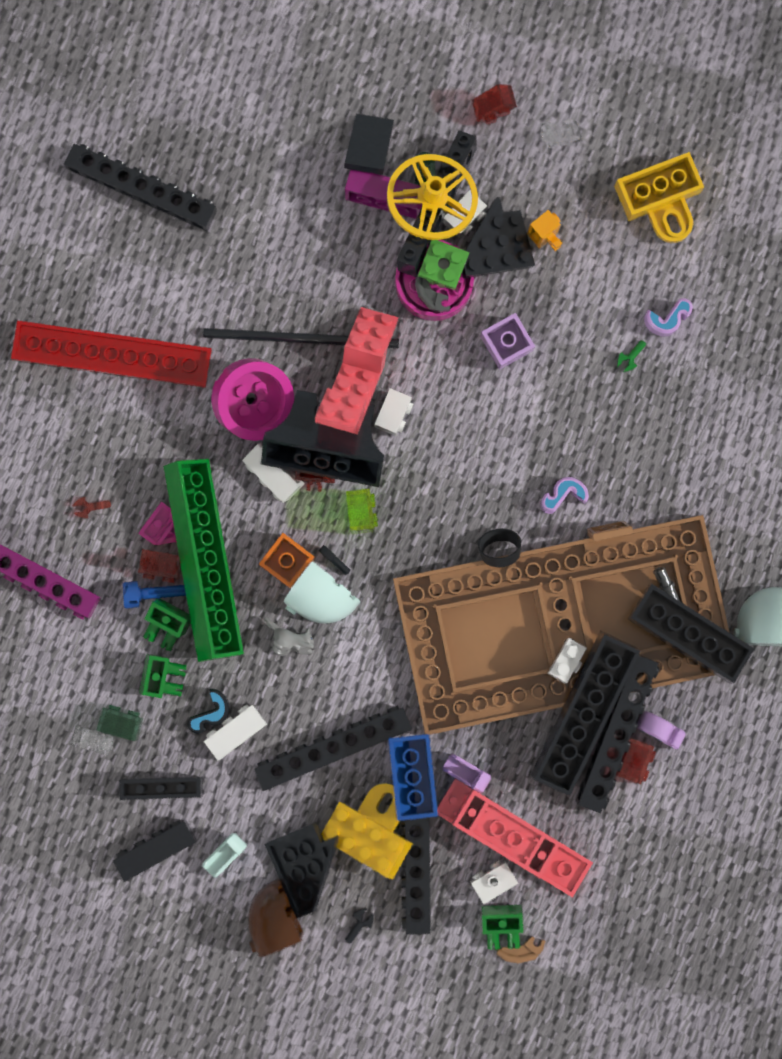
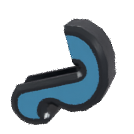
(213, 717)

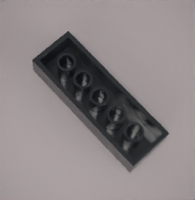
(691, 634)

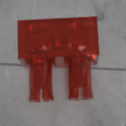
(159, 564)

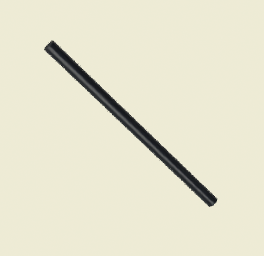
(282, 337)

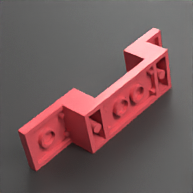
(360, 371)
(513, 837)

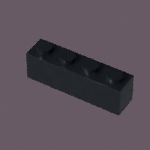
(161, 788)
(155, 850)

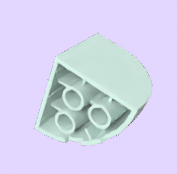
(320, 597)
(761, 618)

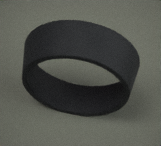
(499, 535)

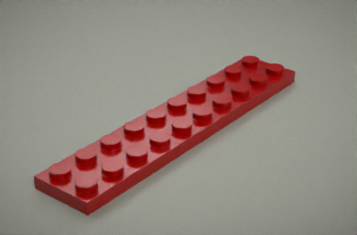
(111, 354)

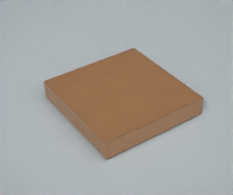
(609, 531)

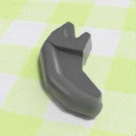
(430, 297)

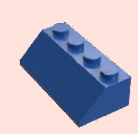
(413, 777)

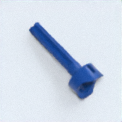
(133, 593)

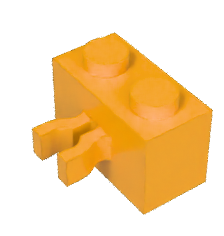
(545, 230)

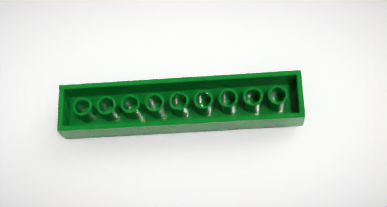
(203, 560)

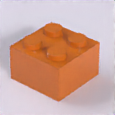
(286, 560)

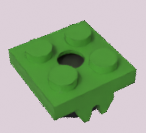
(443, 264)

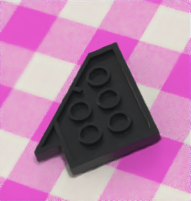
(498, 244)
(303, 866)

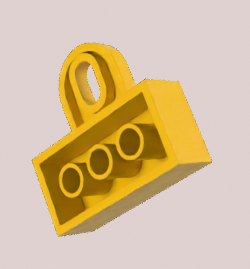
(661, 193)
(368, 833)

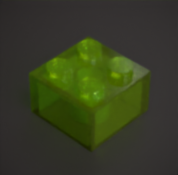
(360, 511)

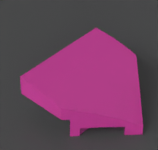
(159, 526)

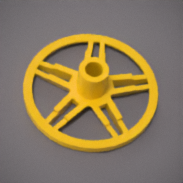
(432, 196)

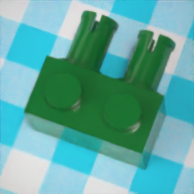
(169, 618)
(154, 676)
(502, 920)

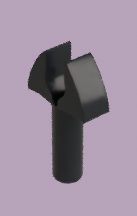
(328, 554)
(359, 925)

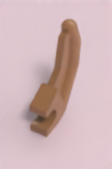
(525, 953)

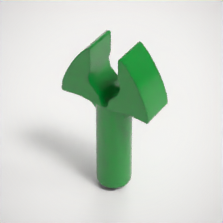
(631, 356)

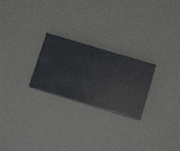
(369, 144)

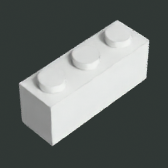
(278, 480)
(234, 731)

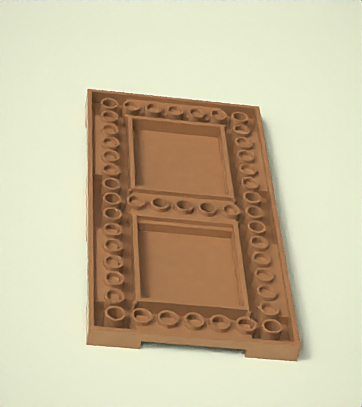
(491, 633)

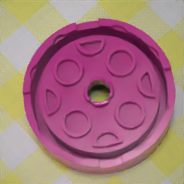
(409, 298)
(266, 412)

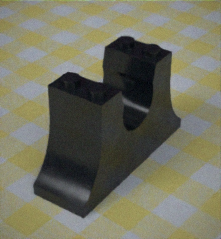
(321, 450)

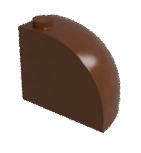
(272, 921)

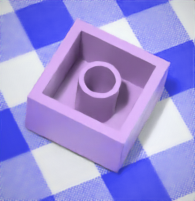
(507, 341)

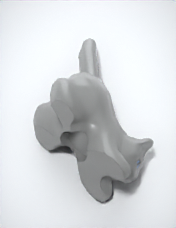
(287, 641)

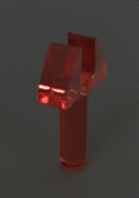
(90, 507)

